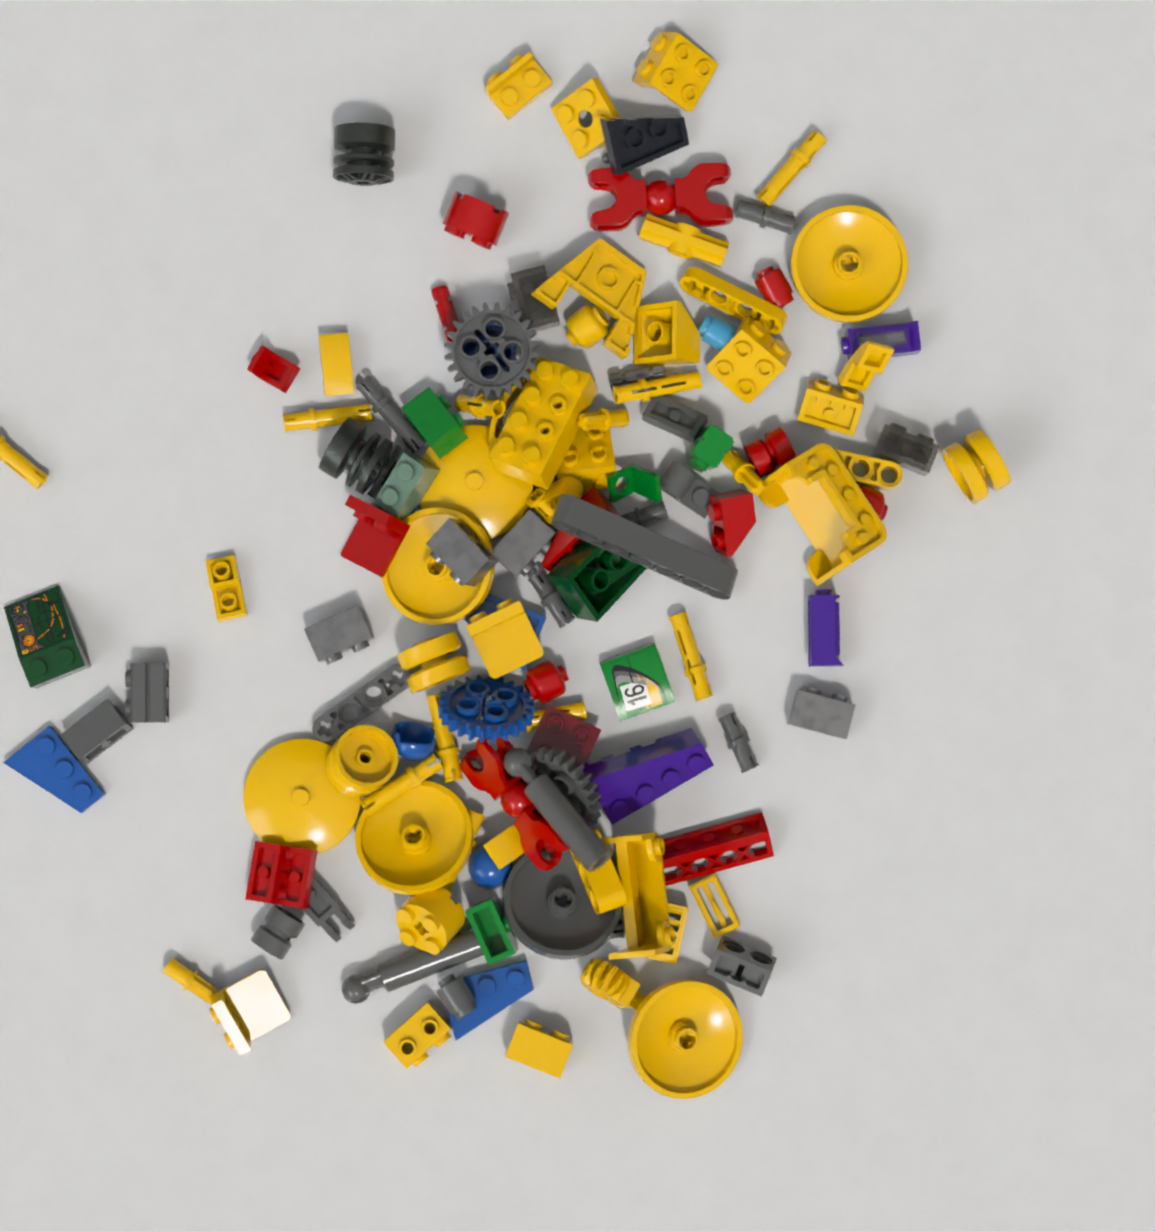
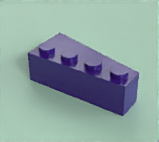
(647, 772)

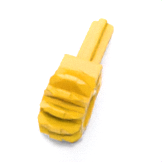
(611, 984)

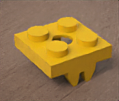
(588, 97)

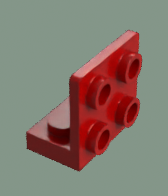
(373, 537)

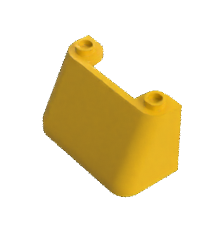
(827, 509)

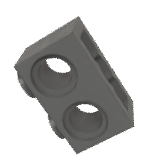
(741, 966)

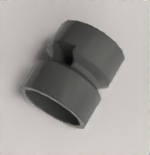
(277, 932)

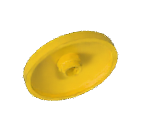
(849, 264)
(474, 487)
(422, 585)
(294, 800)
(416, 840)
(685, 1039)

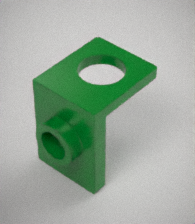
(637, 480)

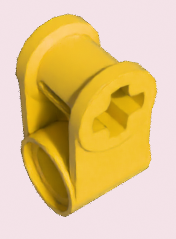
(546, 500)

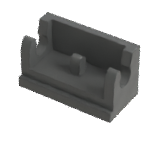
(96, 731)

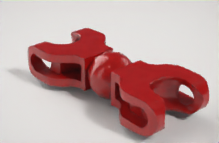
(661, 197)
(494, 779)

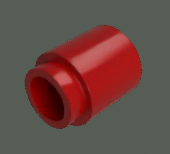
(774, 287)

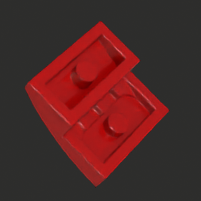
(281, 875)

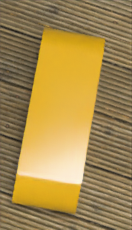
(874, 469)
(602, 885)

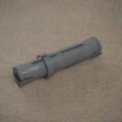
(389, 412)

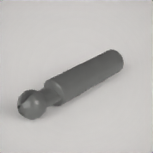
(558, 811)
(412, 967)

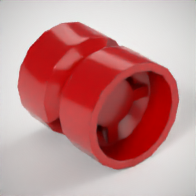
(769, 452)

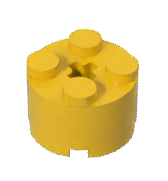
(429, 920)

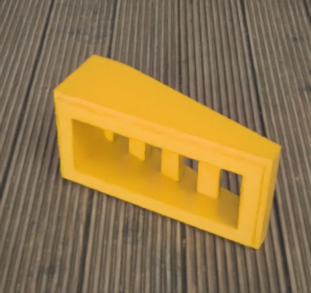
(682, 911)

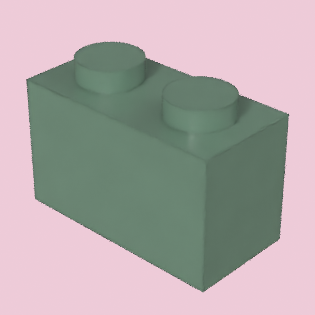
(406, 485)

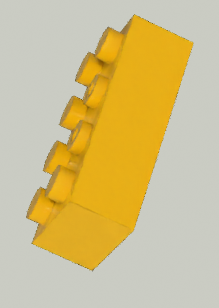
(540, 422)

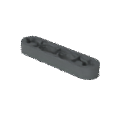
(364, 707)

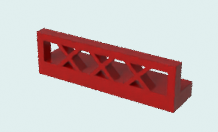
(712, 843)

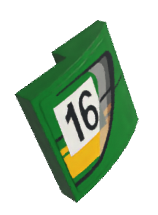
(637, 681)

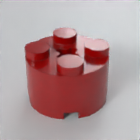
(475, 219)

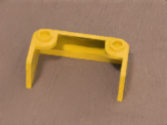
(645, 890)

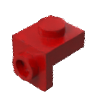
(273, 369)

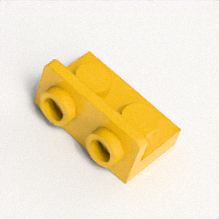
(517, 85)
(831, 407)

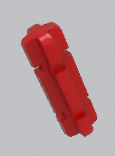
(445, 309)

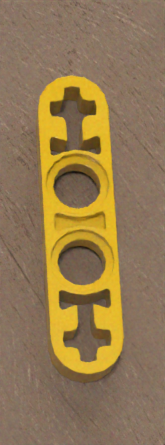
(694, 283)

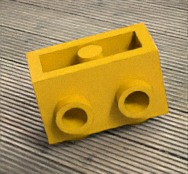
(418, 1034)
(539, 1048)

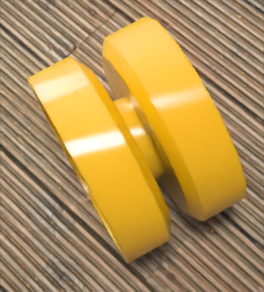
(976, 466)
(432, 659)
(362, 760)

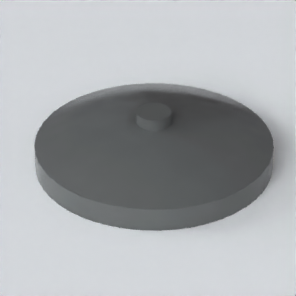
(553, 911)

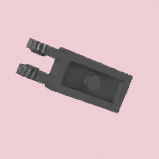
(323, 906)

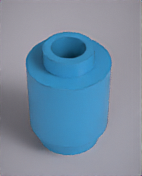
(716, 331)

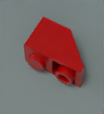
(731, 518)

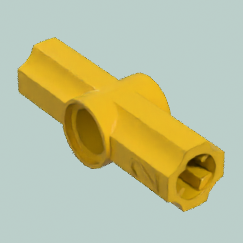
(683, 240)

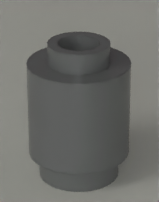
(456, 996)

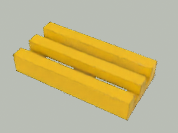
(725, 928)

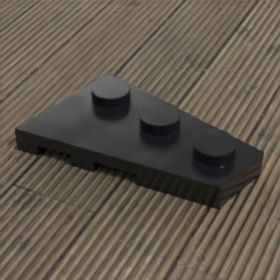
(642, 139)

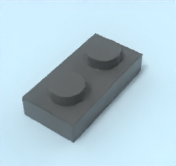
(675, 418)

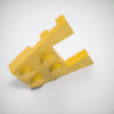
(605, 280)

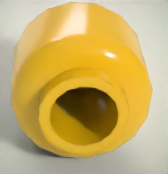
(586, 326)

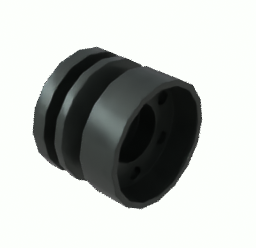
(364, 149)
(355, 455)

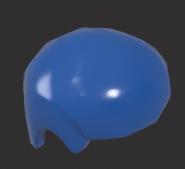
(413, 740)
(484, 870)

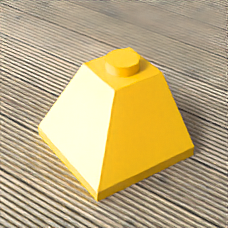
(665, 335)

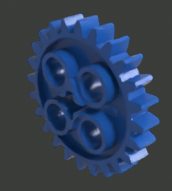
(503, 715)

